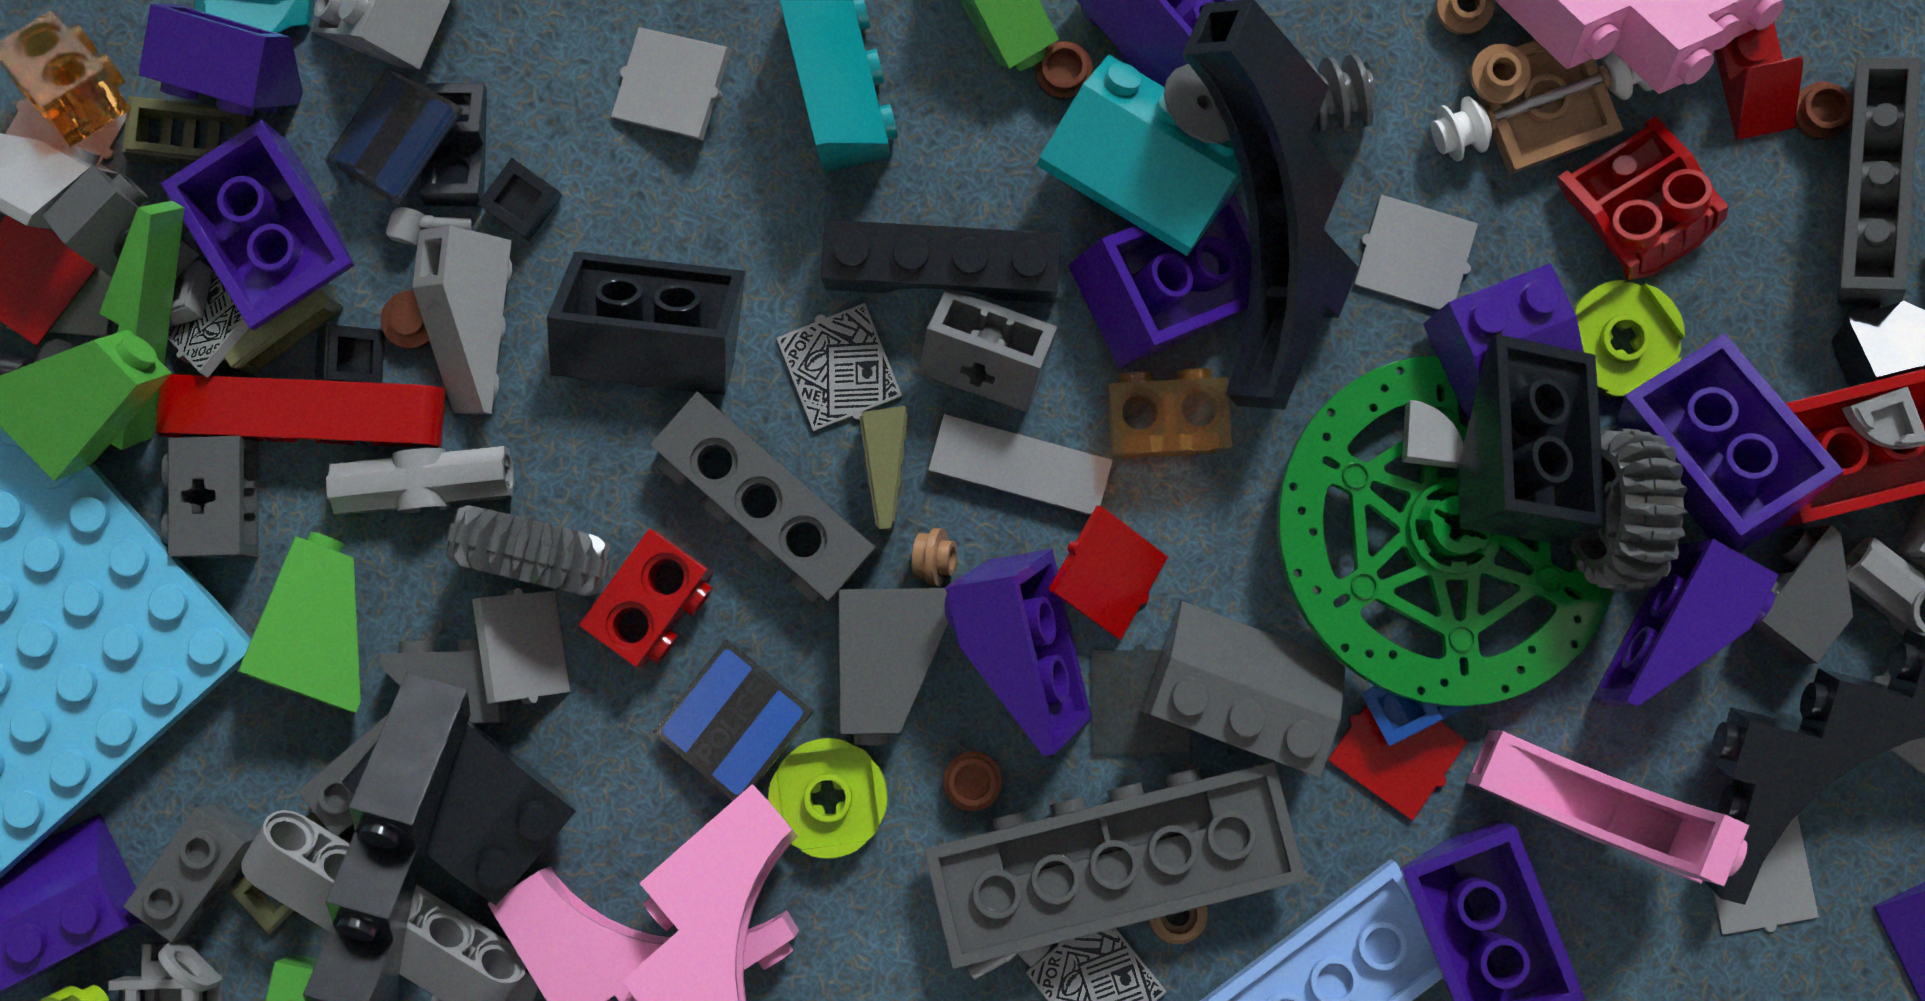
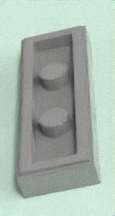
(1020, 465)

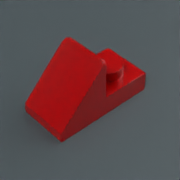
(1759, 84)

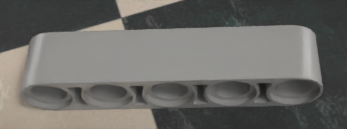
(441, 947)

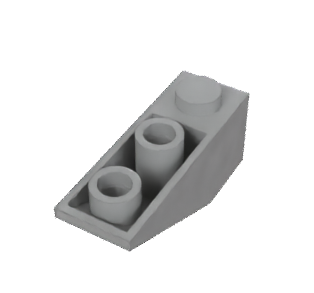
(461, 300)

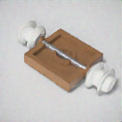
(1550, 119)

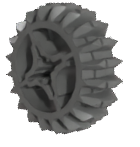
(1641, 514)
(527, 550)

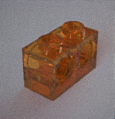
(63, 77)
(1170, 431)

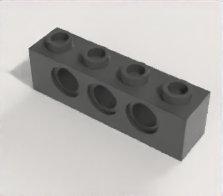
(1879, 181)
(702, 429)

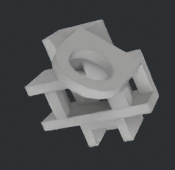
(171, 974)

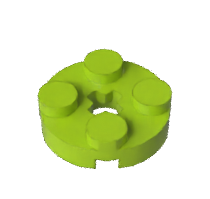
(1648, 314)
(850, 770)

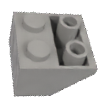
(383, 29)

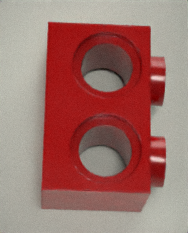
(636, 588)

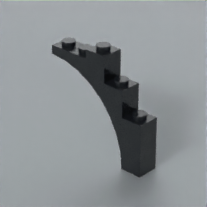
(1297, 269)
(1787, 764)
(392, 827)

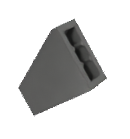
(885, 656)

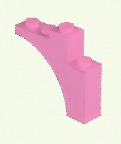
(1656, 38)
(1611, 811)
(710, 898)
(586, 955)

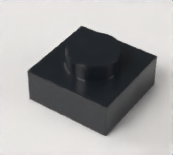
(520, 199)

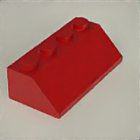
(1871, 471)

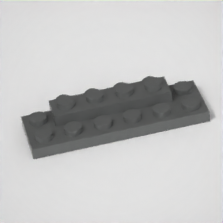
(1113, 862)

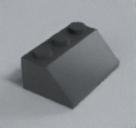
(1248, 689)

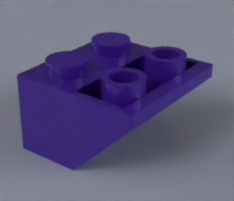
(219, 59)

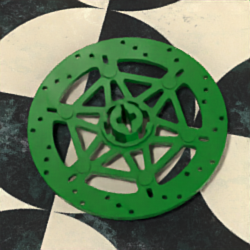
(1425, 542)

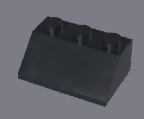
(646, 323)

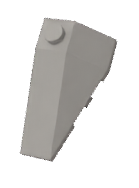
(38, 174)

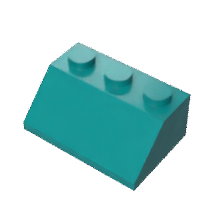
(839, 81)
(1136, 160)

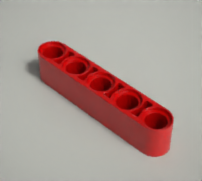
(301, 410)

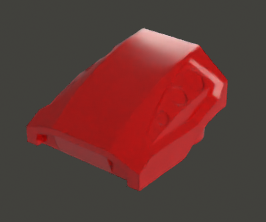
(1648, 188)

